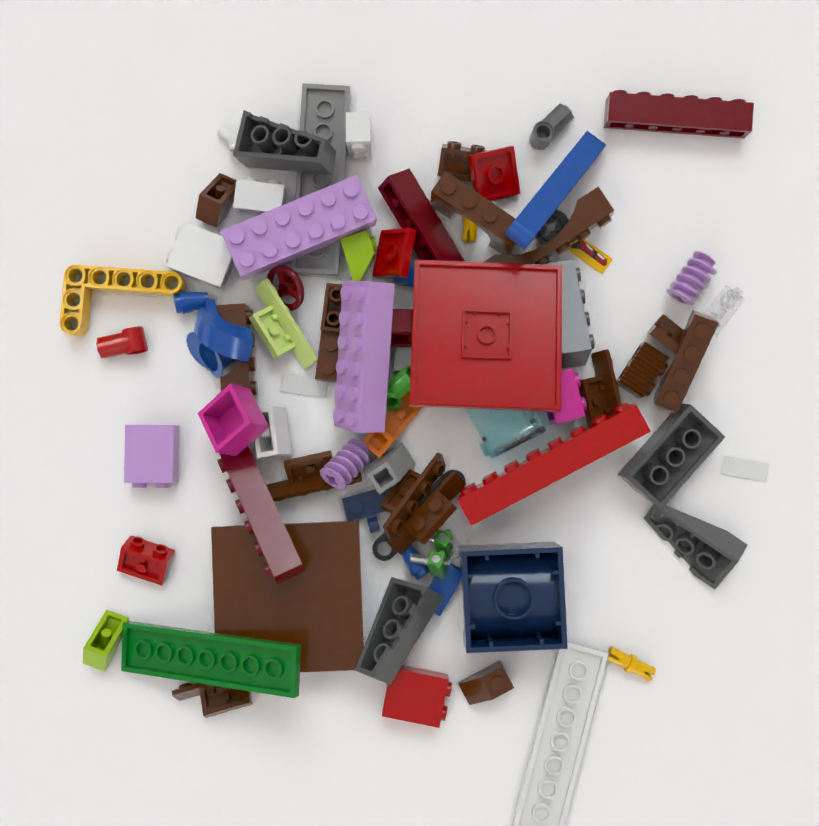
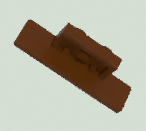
(600, 391)
(304, 477)
(408, 493)
(429, 515)
(214, 699)

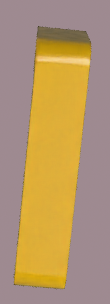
(112, 284)

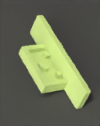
(278, 327)

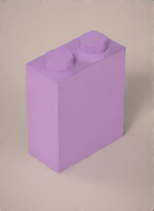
(151, 455)

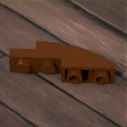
(330, 332)

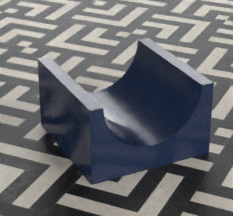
(513, 597)

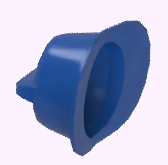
(206, 357)

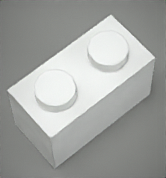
(359, 134)
(258, 197)
(276, 439)

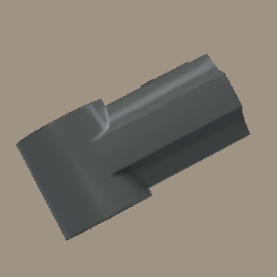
(550, 126)

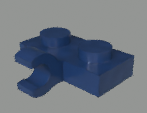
(365, 505)

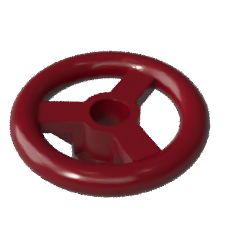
(289, 284)

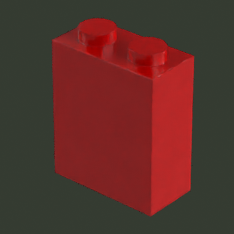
(417, 696)

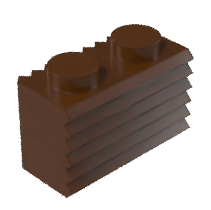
(642, 370)

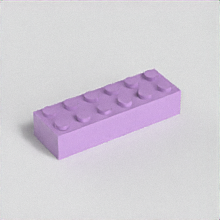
(299, 227)
(363, 356)

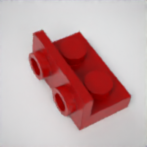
(145, 560)

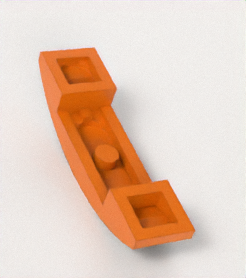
(395, 423)

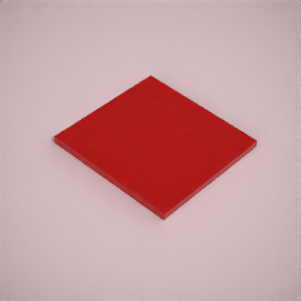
(486, 336)

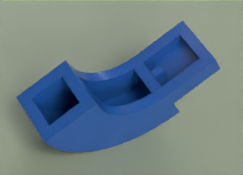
(221, 335)

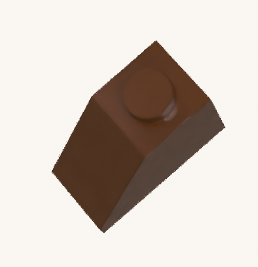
(216, 200)
(486, 684)

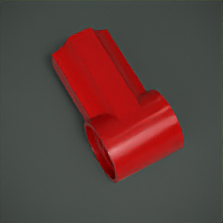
(128, 342)

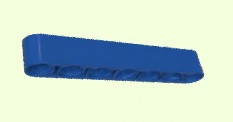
(555, 190)

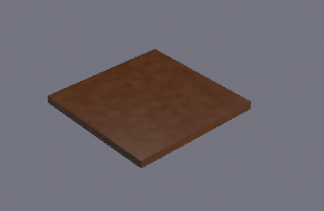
(310, 609)

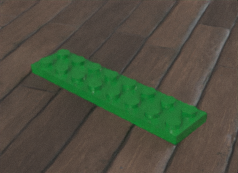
(212, 658)

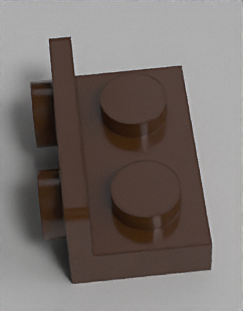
(455, 159)
(667, 333)

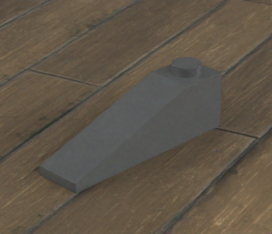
(705, 547)

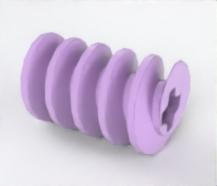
(692, 278)
(346, 464)

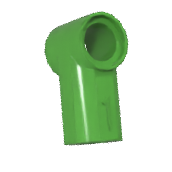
(398, 388)

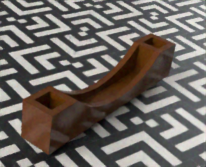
(589, 212)

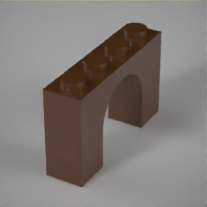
(453, 196)

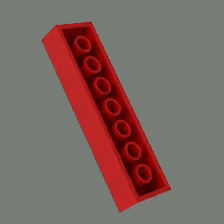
(553, 463)

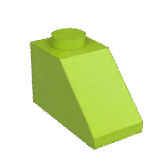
(359, 253)
(104, 641)

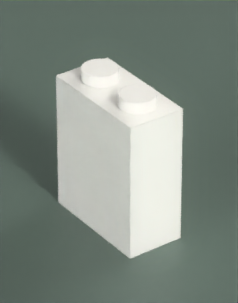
(201, 256)

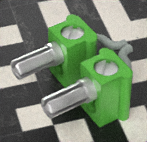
(437, 560)

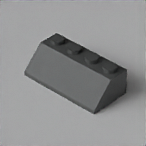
(671, 455)

